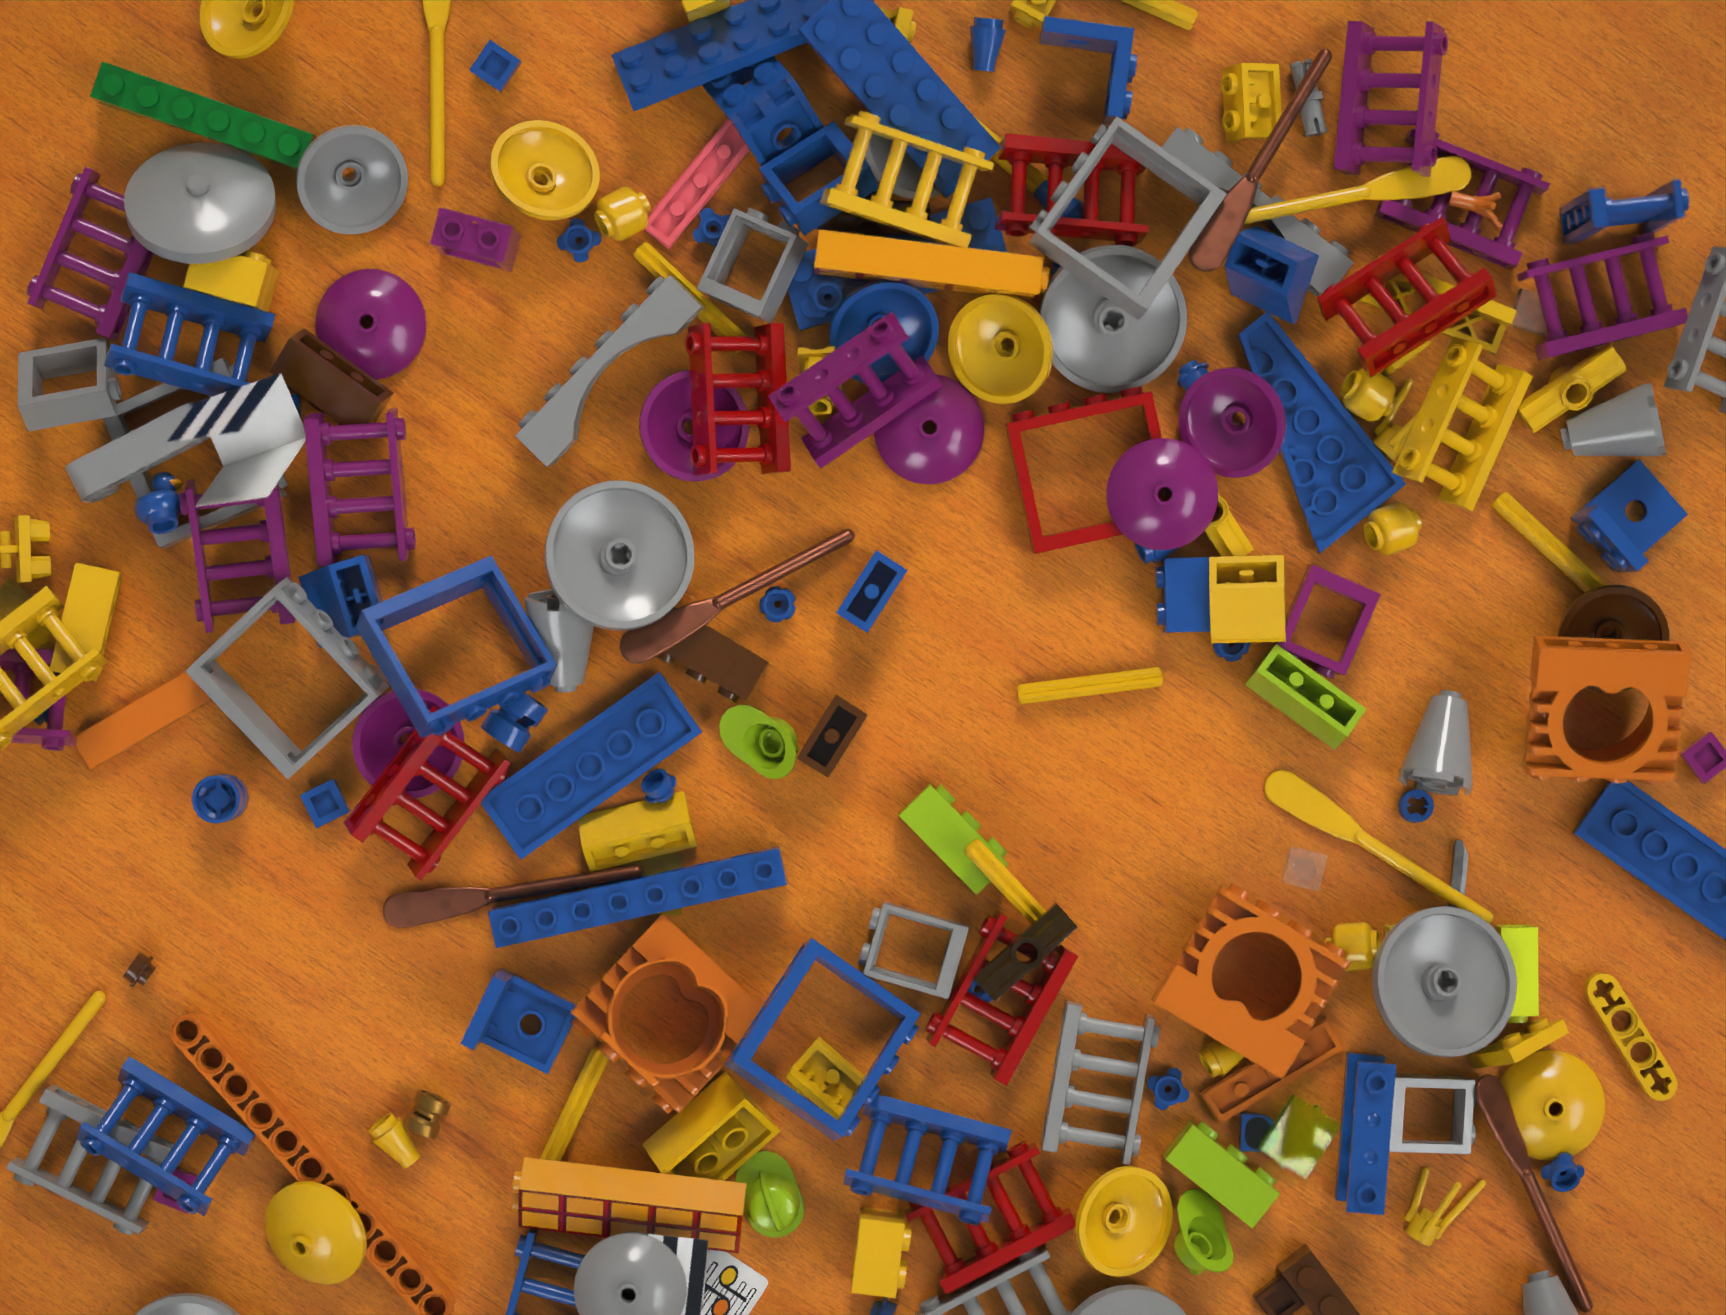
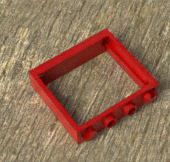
(1063, 413)

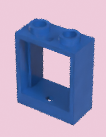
(799, 159)

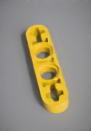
(1633, 1034)

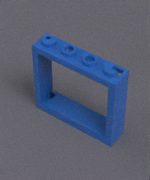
(436, 593)
(741, 1062)

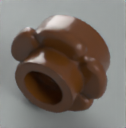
(139, 970)

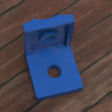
(1104, 39)
(765, 107)
(1610, 531)
(500, 1016)

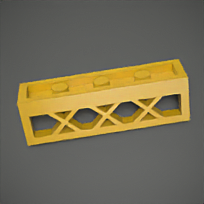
(1490, 311)

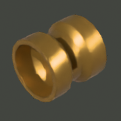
(426, 1113)

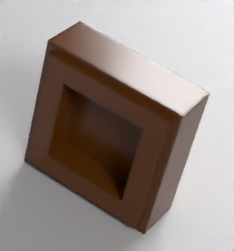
(1278, 1297)

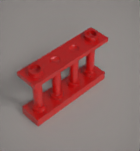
(1057, 155)
(1425, 323)
(770, 375)
(390, 791)
(1020, 1028)
(1021, 1236)

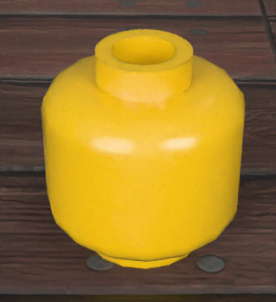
(622, 213)
(1368, 396)
(1392, 528)
(1359, 943)

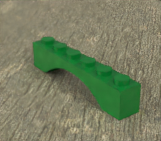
(200, 115)

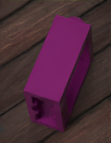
(481, 243)
(1342, 587)

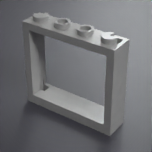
(1164, 166)
(118, 426)
(249, 715)

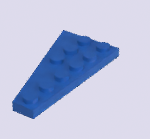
(1325, 451)

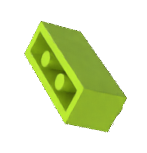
(1305, 696)
(949, 833)
(1222, 1172)

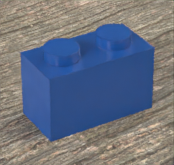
(871, 591)
(1184, 595)

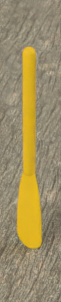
(436, 16)
(1448, 175)
(1317, 810)
(49, 1062)

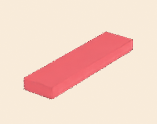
(697, 185)

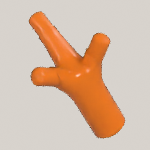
(1477, 204)

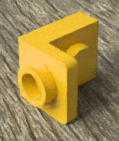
(1031, 11)

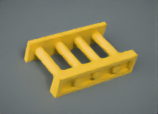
(880, 207)
(1485, 435)
(14, 630)

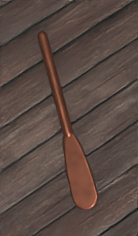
(1222, 229)
(678, 624)
(438, 904)
(1503, 1125)

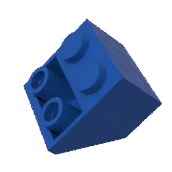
(1270, 272)
(343, 592)

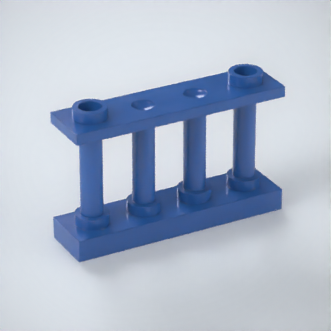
(1595, 211)
(189, 305)
(168, 1100)
(953, 1131)
(1365, 1133)
(525, 1249)

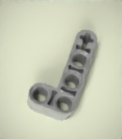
(128, 456)

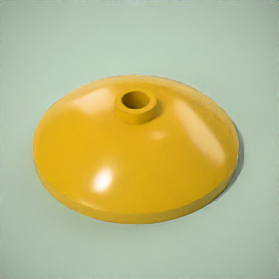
(243, 26)
(548, 155)
(981, 353)
(1551, 1078)
(1137, 1225)
(315, 1232)

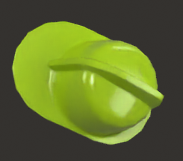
(759, 740)
(772, 1194)
(1202, 1235)

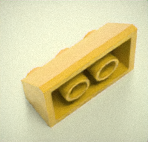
(712, 1133)

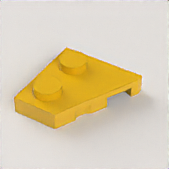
(1520, 1044)

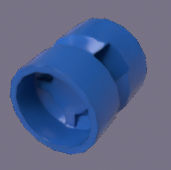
(512, 722)
(220, 798)

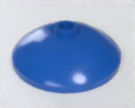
(874, 302)

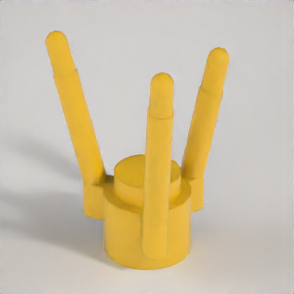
(1391, 440)
(1428, 1224)

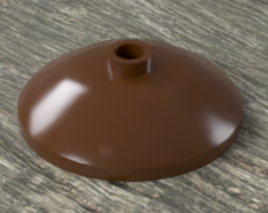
(1621, 606)

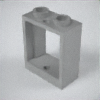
(727, 251)
(68, 406)
(949, 963)
(1463, 1129)

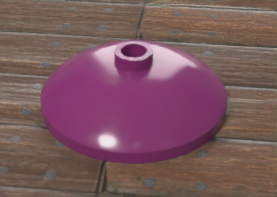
(397, 325)
(663, 420)
(1211, 423)
(939, 455)
(1135, 486)
(379, 739)

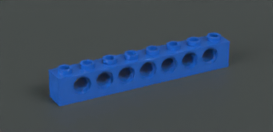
(637, 897)

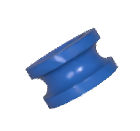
(1415, 817)

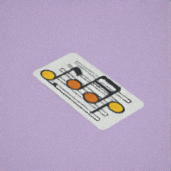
(730, 1286)

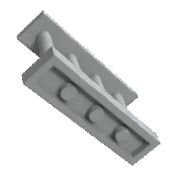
(1698, 330)
(1064, 1095)
(63, 1105)
(1000, 1278)

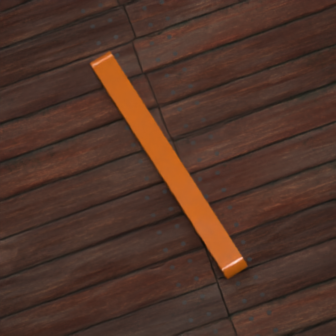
(307, 1148)

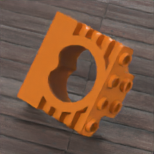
(1571, 663)
(670, 953)
(1190, 993)

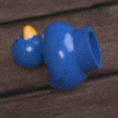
(162, 506)

